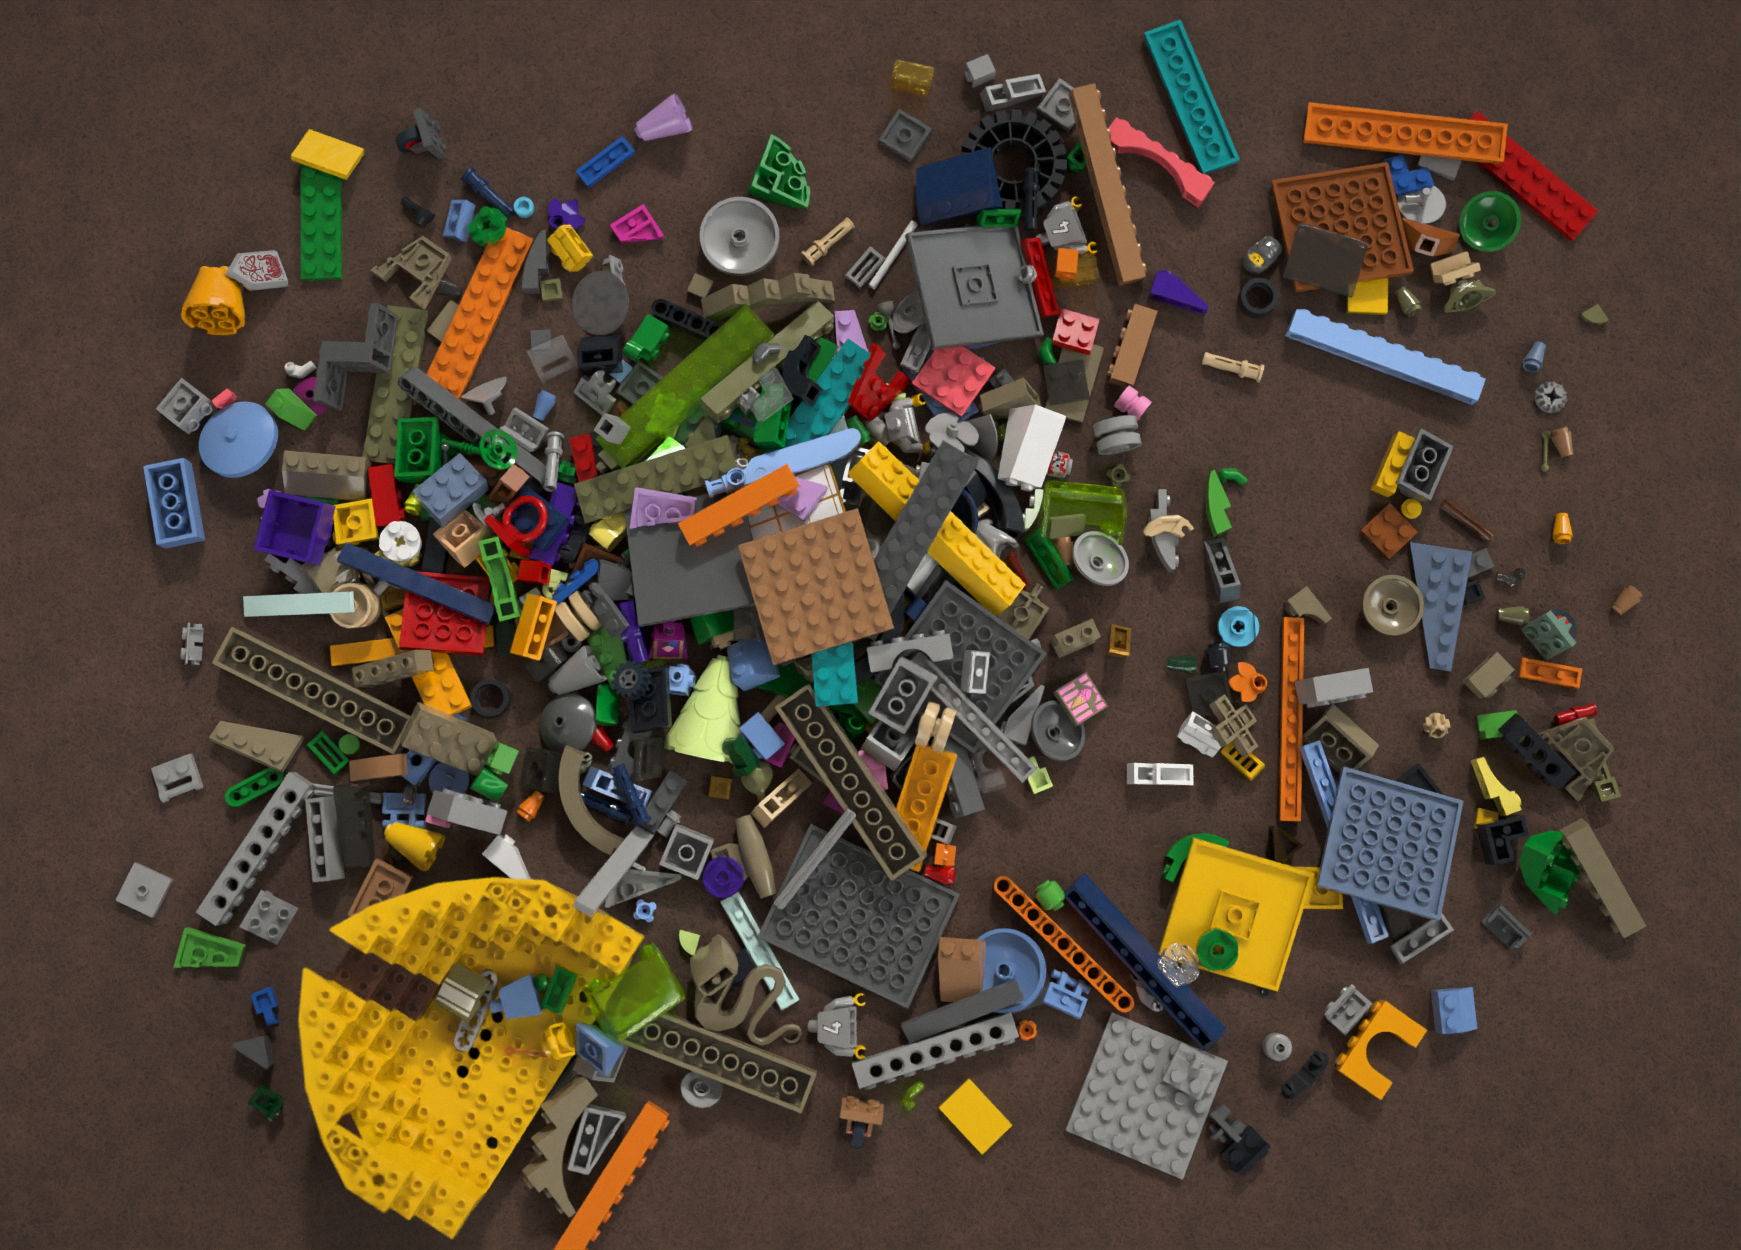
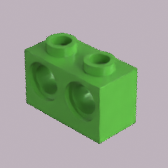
(501, 758)

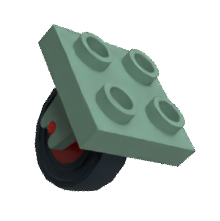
(1551, 633)

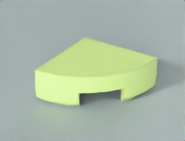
(689, 941)

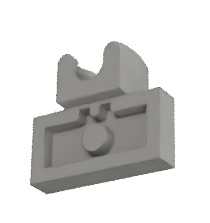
(596, 392)

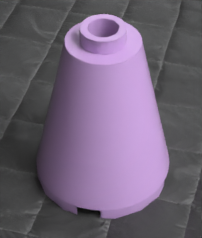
(664, 120)

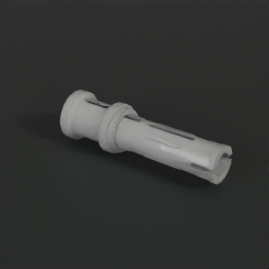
(553, 455)

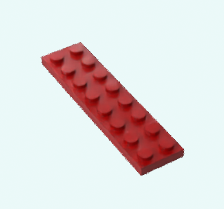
(1540, 188)

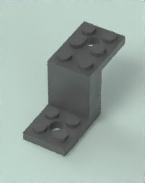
(366, 357)

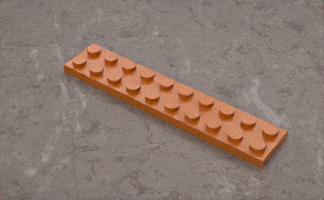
(1405, 133)
(479, 312)

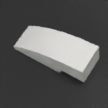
(1159, 774)

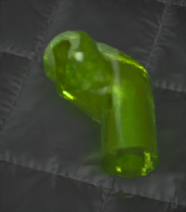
(911, 1092)

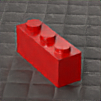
(386, 496)

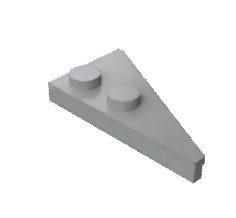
(637, 883)

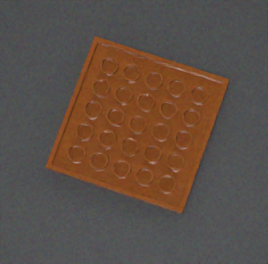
(1353, 204)

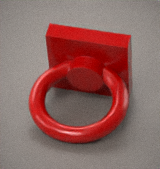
(510, 534)

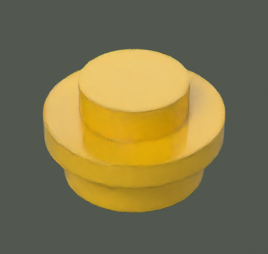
(1411, 508)

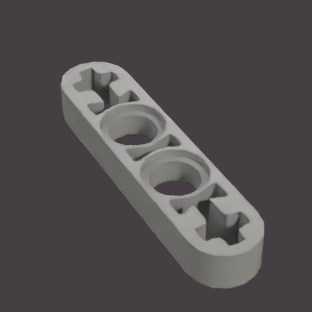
(480, 1013)

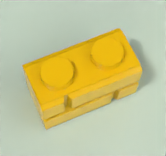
(569, 248)

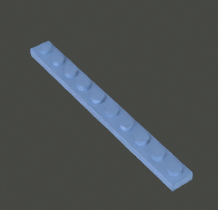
(1325, 791)

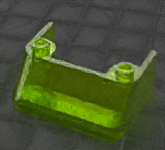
(1099, 503)

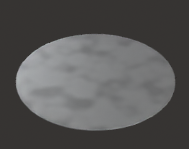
(600, 302)

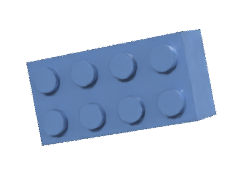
(174, 503)

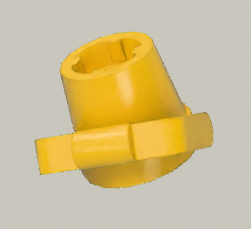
(559, 1043)

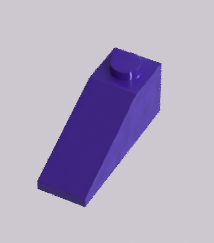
(1172, 291)

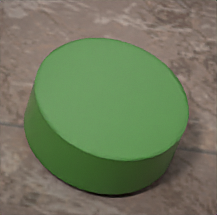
(350, 744)

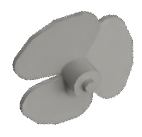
(946, 428)

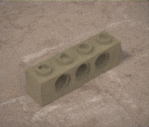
(392, 668)

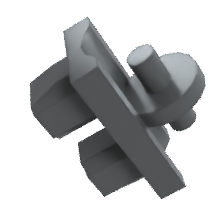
(1233, 1130)

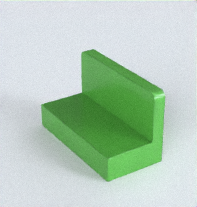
(1490, 723)

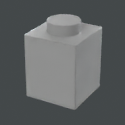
(979, 71)
(612, 428)

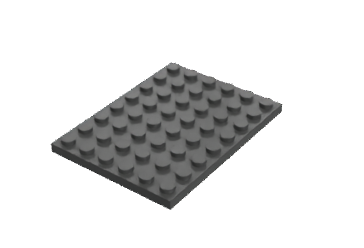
(861, 921)

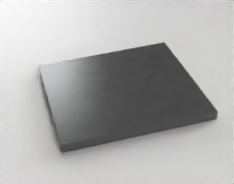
(973, 286)
(687, 580)

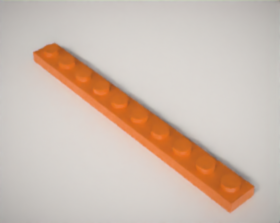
(1291, 720)

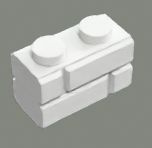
(1197, 732)

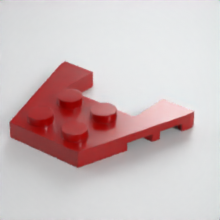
(870, 392)

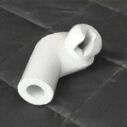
(299, 371)

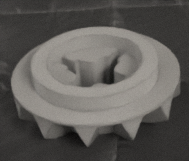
(1544, 402)

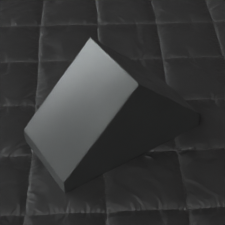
(258, 1050)

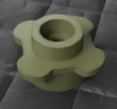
(1119, 469)

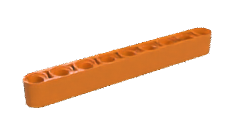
(1071, 949)

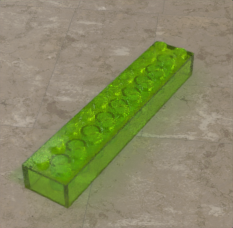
(681, 389)

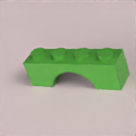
(500, 578)

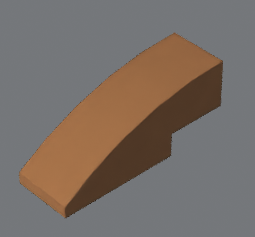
(378, 767)

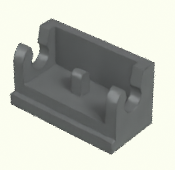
(1506, 927)

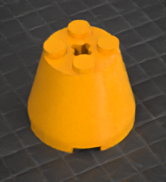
(214, 302)

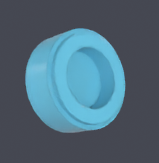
(523, 207)

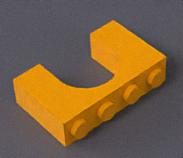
(1354, 1061)

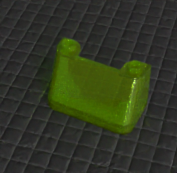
(635, 995)

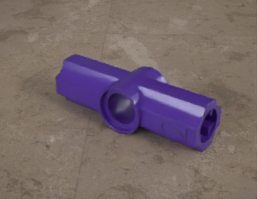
(634, 635)

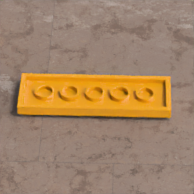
(439, 687)
(925, 792)

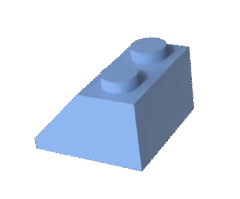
(751, 664)
(1454, 1010)

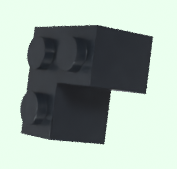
(1496, 838)

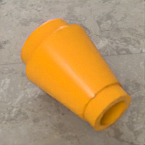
(1562, 530)

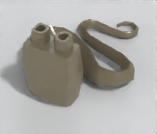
(713, 973)

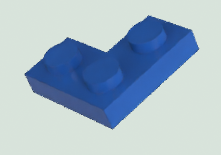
(1405, 181)

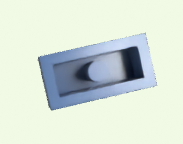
(760, 736)

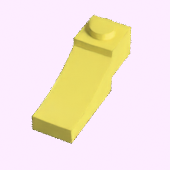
(1505, 800)

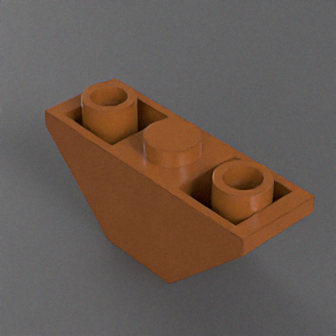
(1428, 239)

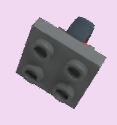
(422, 136)

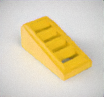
(1249, 775)

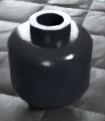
(1218, 656)

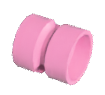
(1132, 403)

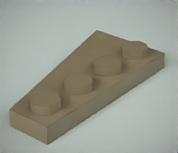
(259, 744)

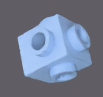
(681, 680)

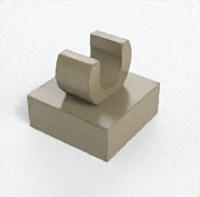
(607, 462)

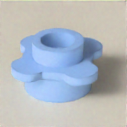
(641, 905)

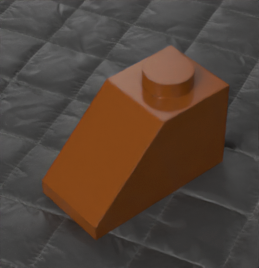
(508, 485)

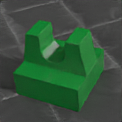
(567, 473)

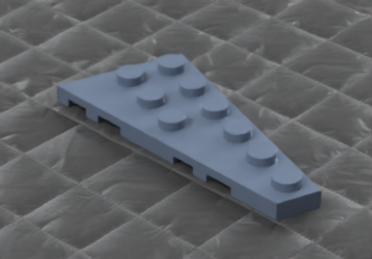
(1442, 581)

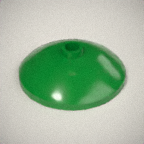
(1478, 214)

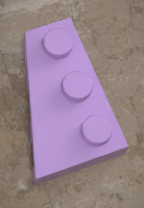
(659, 507)

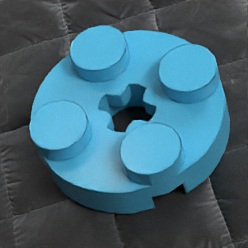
(1245, 618)

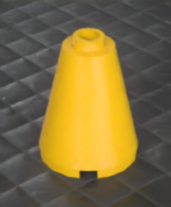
(414, 843)

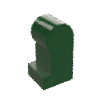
(741, 755)

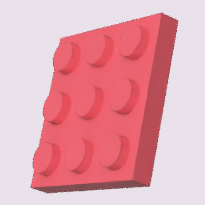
(953, 378)

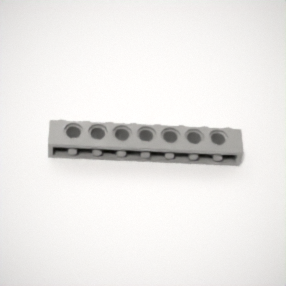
(211, 907)
(868, 1081)

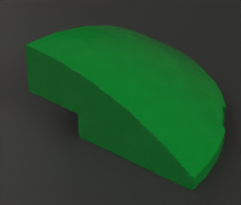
(780, 176)

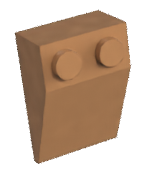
(960, 968)

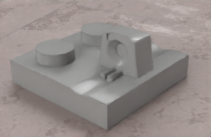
(1190, 1070)

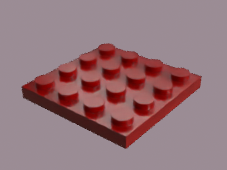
(439, 628)

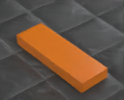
(1549, 673)

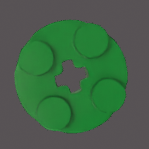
(486, 217)
(1217, 961)

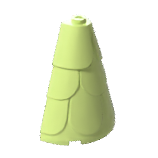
(708, 715)

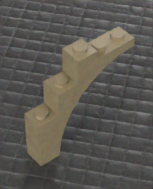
(766, 292)
(560, 1114)

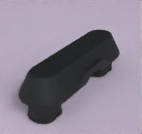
(579, 534)
(1306, 1076)

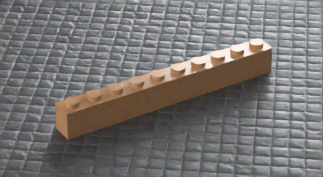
(1106, 184)

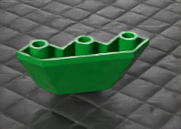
(1549, 869)

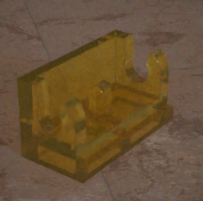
(912, 78)

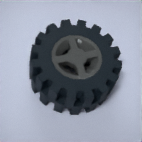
(624, 680)

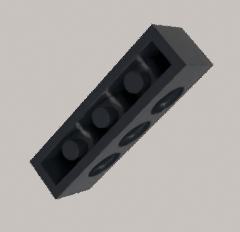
(1557, 773)

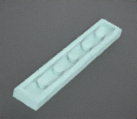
(298, 604)
(757, 948)

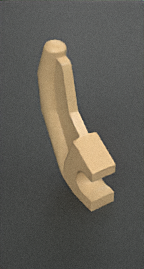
(1171, 524)

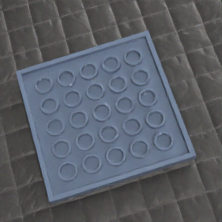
(1390, 843)

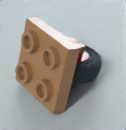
(861, 1113)

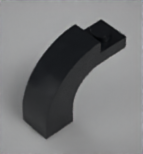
(796, 371)

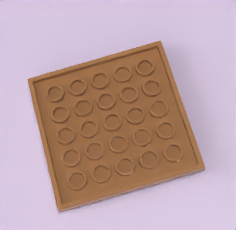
(815, 586)

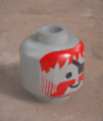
(1060, 465)

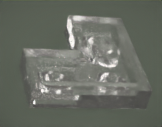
(775, 395)

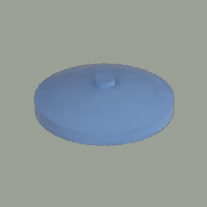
(238, 439)
(1011, 957)

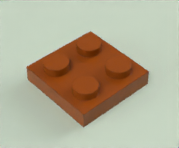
(1388, 531)

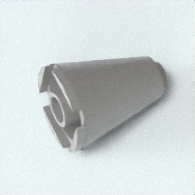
(577, 672)

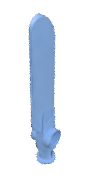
(798, 457)

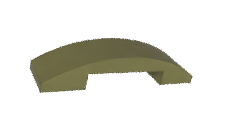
(1602, 784)

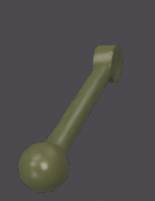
(1545, 434)

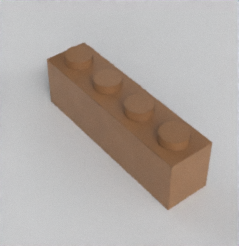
(1132, 347)

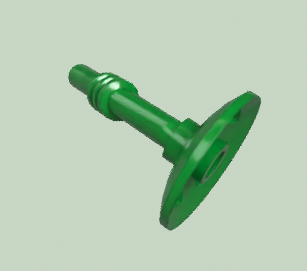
(495, 449)

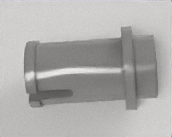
(669, 823)

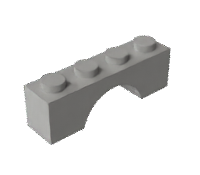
(882, 655)

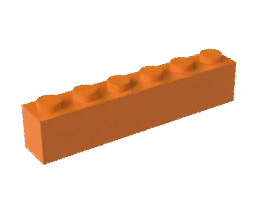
(739, 505)

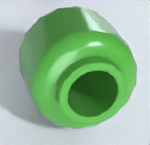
(1050, 895)

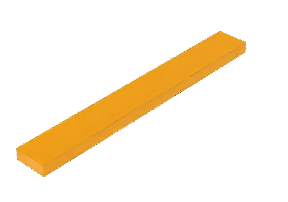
(378, 649)

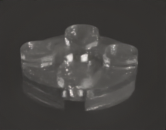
(1172, 971)

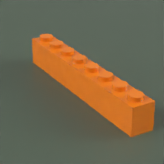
(613, 1178)

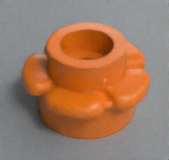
(1032, 1029)

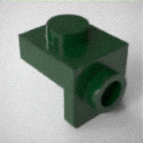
(266, 1102)

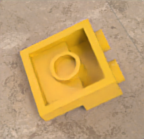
(354, 523)

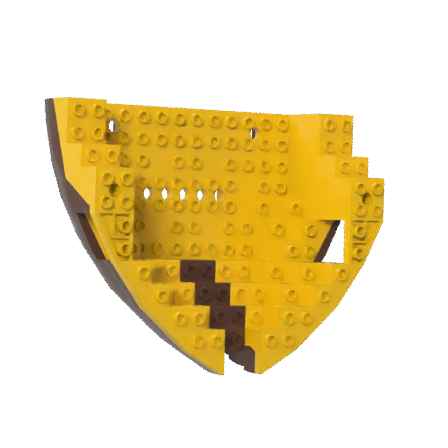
(387, 1052)

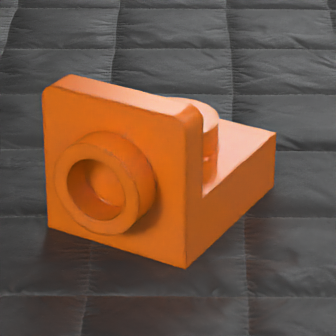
(944, 854)

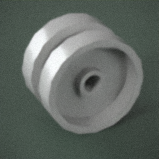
(1117, 435)

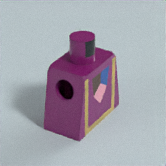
(667, 641)

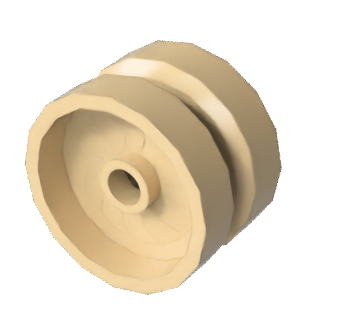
(366, 606)
(578, 617)
(935, 727)

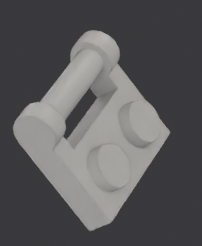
(175, 771)

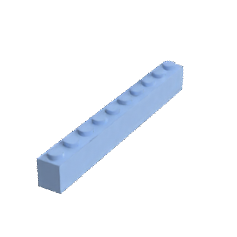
(1385, 357)

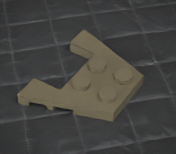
(423, 262)
(1583, 748)

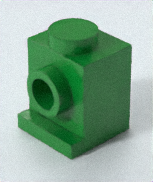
(1072, 164)

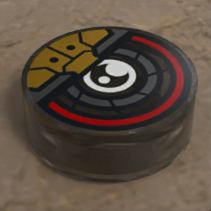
(409, 794)

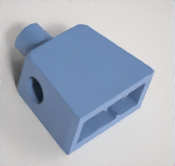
(518, 999)

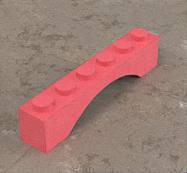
(1191, 183)

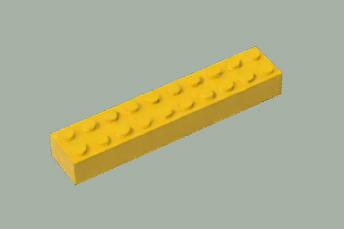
(954, 546)

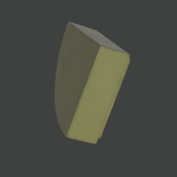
(1594, 315)

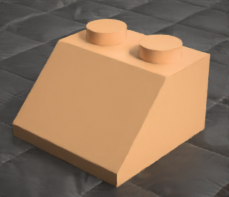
(462, 537)

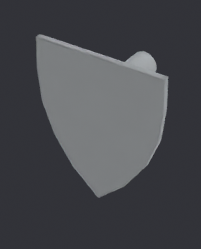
(486, 393)
(988, 439)
(482, 514)

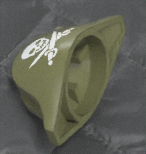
(1467, 294)

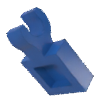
(265, 1002)

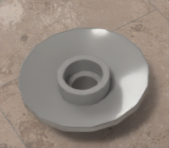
(693, 1082)

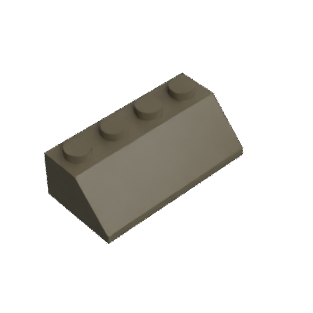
(325, 475)

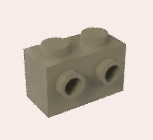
(1488, 676)

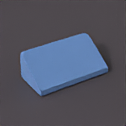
(458, 219)

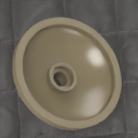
(1405, 602)

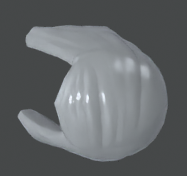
(993, 537)

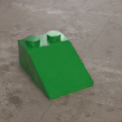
(417, 449)

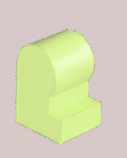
(556, 578)

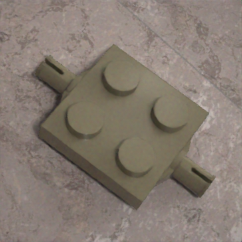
(1025, 612)

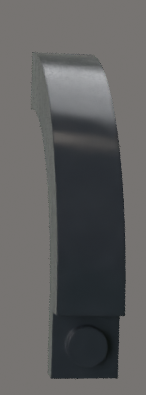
(1000, 497)
(862, 665)

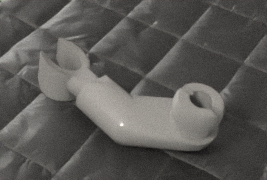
(1146, 997)

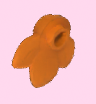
(1245, 682)

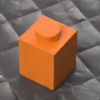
(1066, 264)

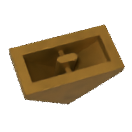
(1119, 642)

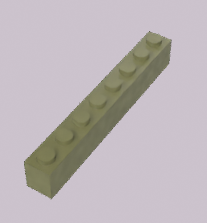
(727, 394)

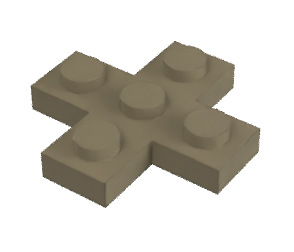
(1233, 725)

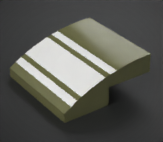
(462, 992)

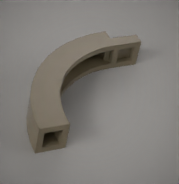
(574, 804)

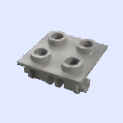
(268, 917)

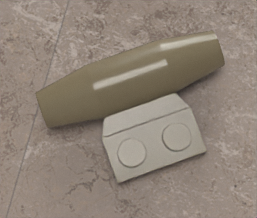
(750, 855)

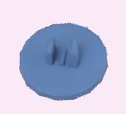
(449, 778)

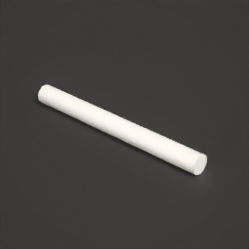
(892, 256)

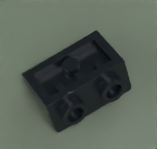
(1246, 1152)

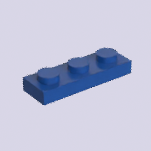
(605, 162)

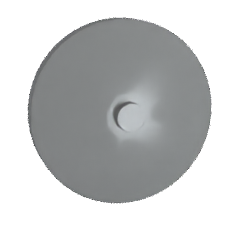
(739, 236)

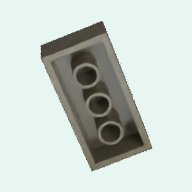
(448, 739)

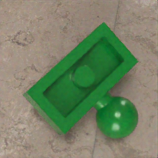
(557, 989)

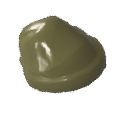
(759, 779)

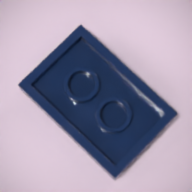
(527, 516)

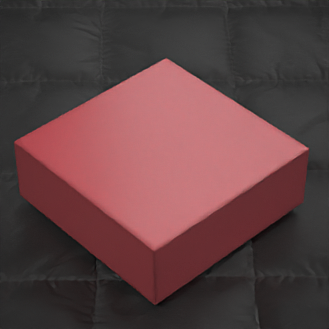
(225, 398)

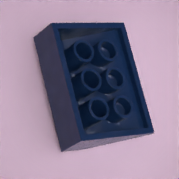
(957, 188)

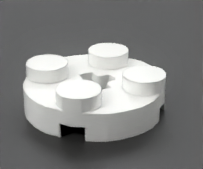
(403, 552)

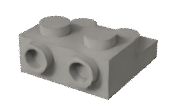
(185, 406)

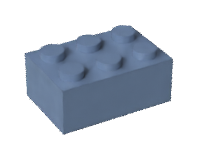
(451, 490)

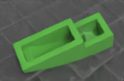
(1216, 505)

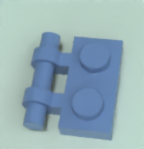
(394, 805)
(1064, 999)

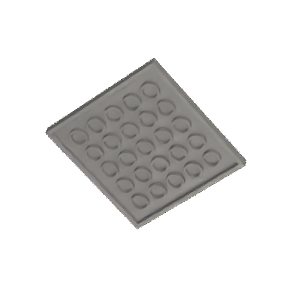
(1131, 1107)

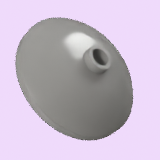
(1100, 558)

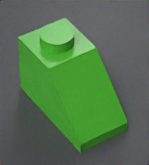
(291, 408)

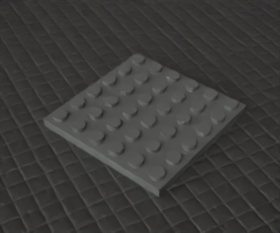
(974, 628)

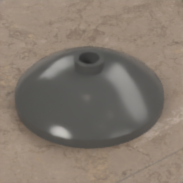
(577, 723)
(1065, 739)

